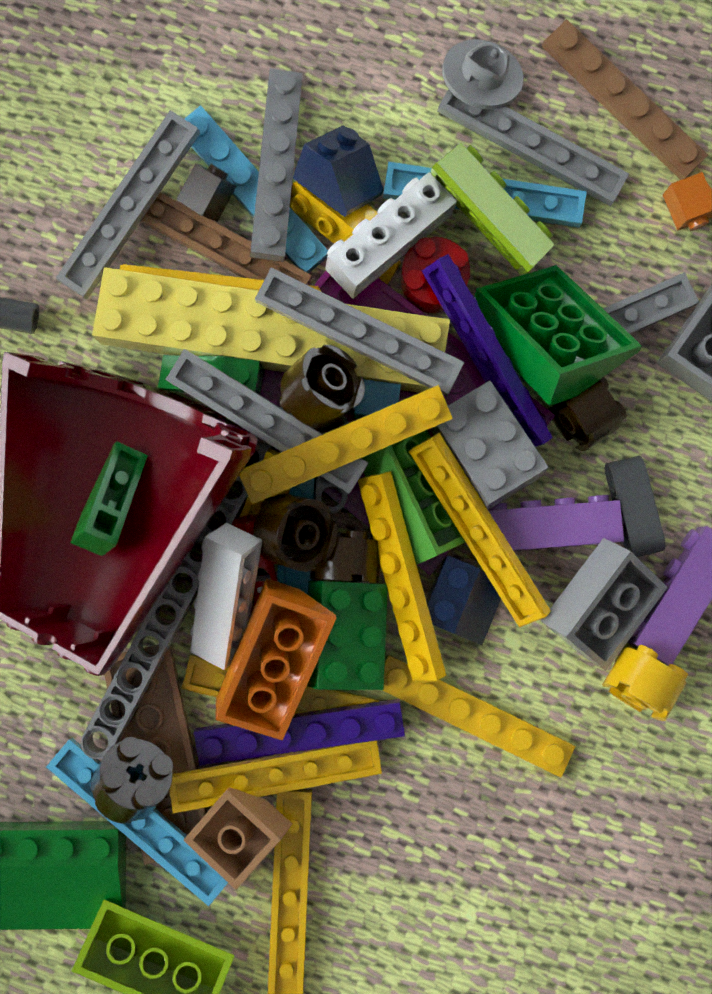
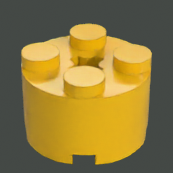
(645, 681)

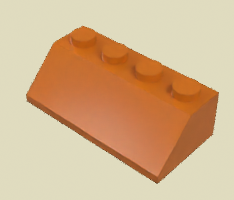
(274, 660)

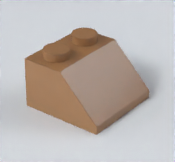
(237, 834)

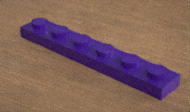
(483, 346)
(305, 732)

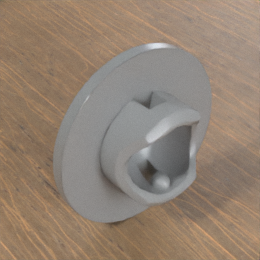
(482, 74)

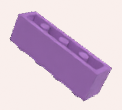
(560, 524)
(684, 600)

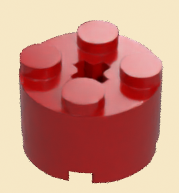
(421, 256)

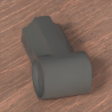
(18, 315)

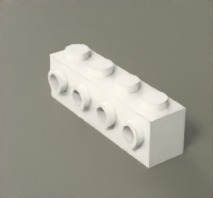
(390, 234)
(224, 593)

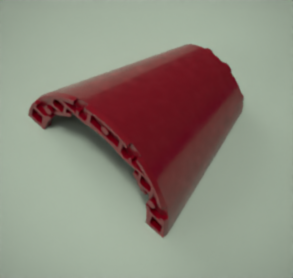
(52, 449)

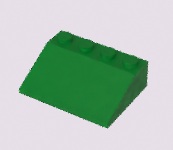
(554, 332)
(59, 873)

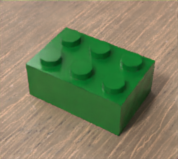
(356, 645)

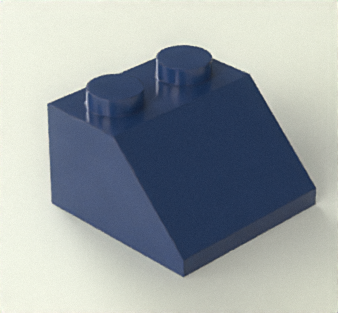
(339, 170)
(462, 600)

